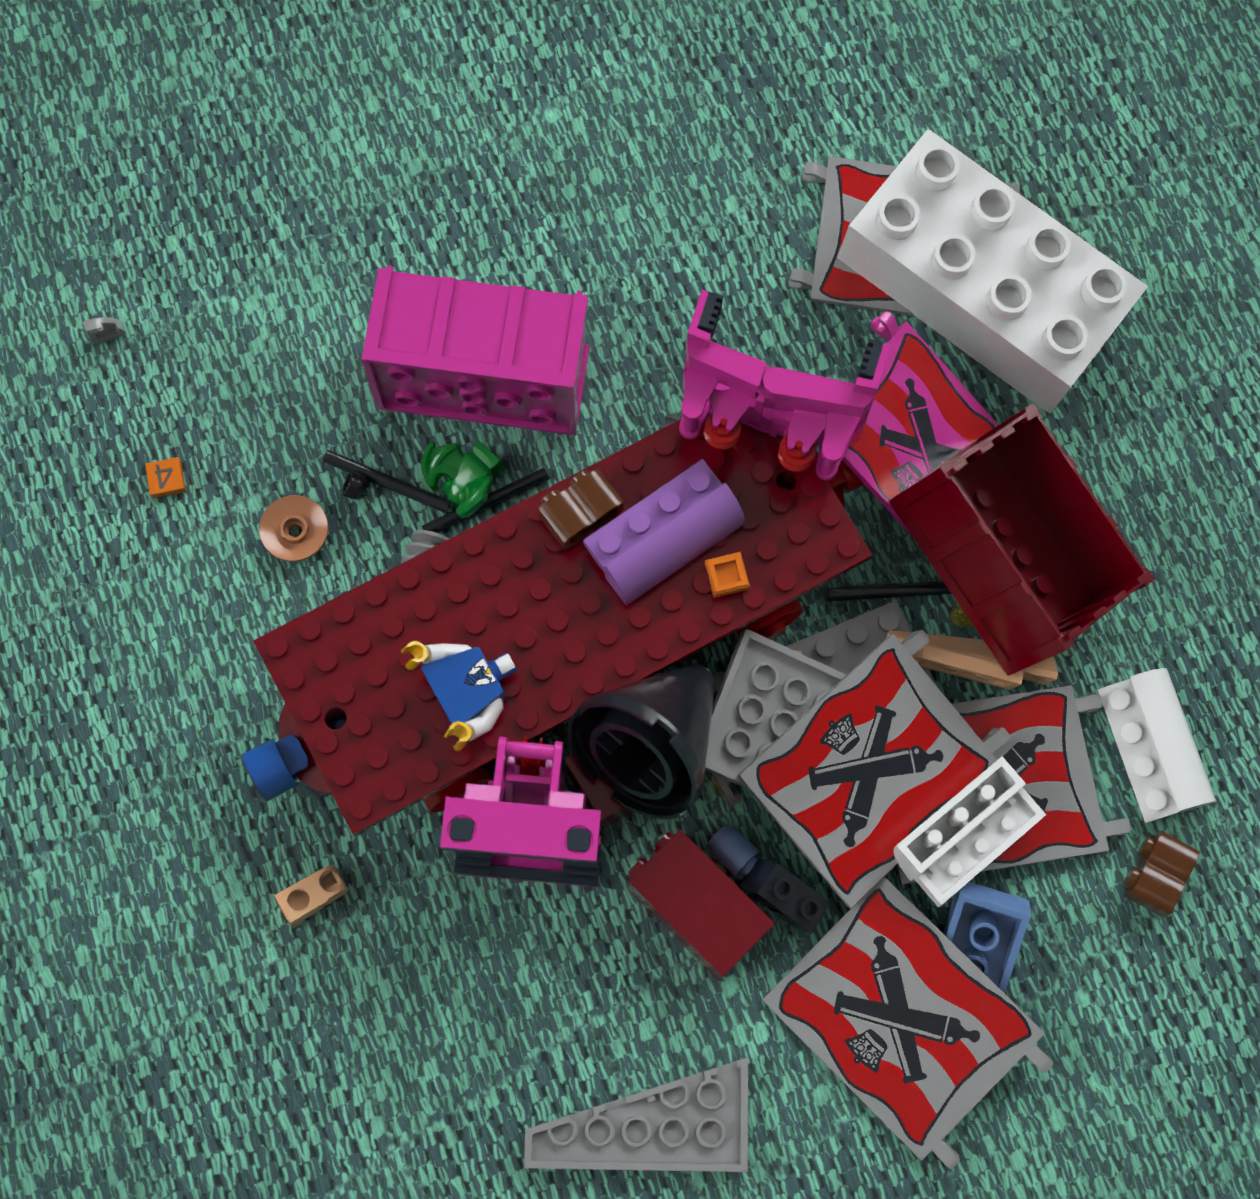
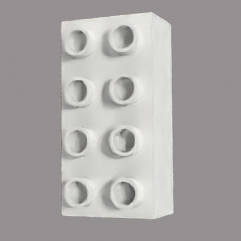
(989, 270)

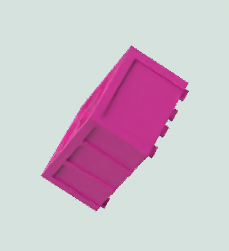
(477, 351)

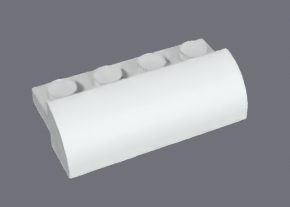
(1156, 745)
(968, 832)

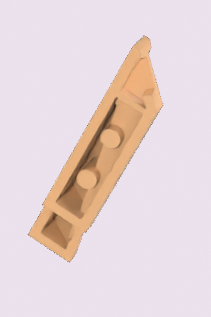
(975, 661)

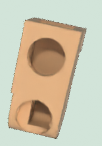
(310, 895)

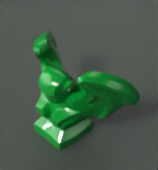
(468, 473)

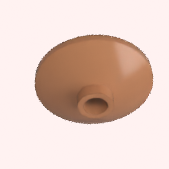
(290, 513)

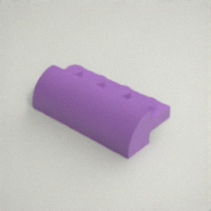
(665, 531)

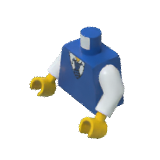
(463, 685)

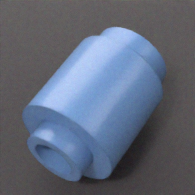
(733, 850)

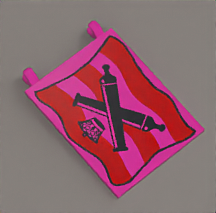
(915, 418)

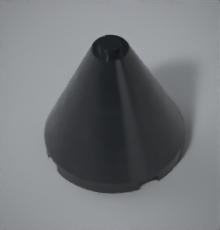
(648, 740)

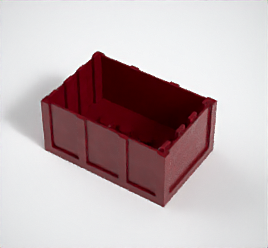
(1021, 541)

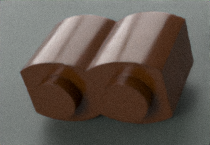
(580, 508)
(1161, 873)

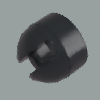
(355, 486)

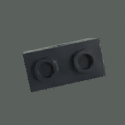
(785, 895)

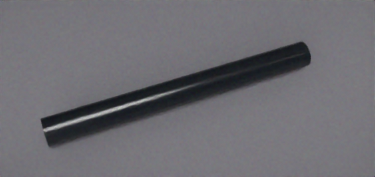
(388, 482)
(494, 498)
(887, 591)

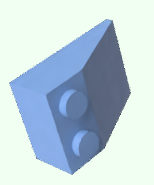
(988, 929)

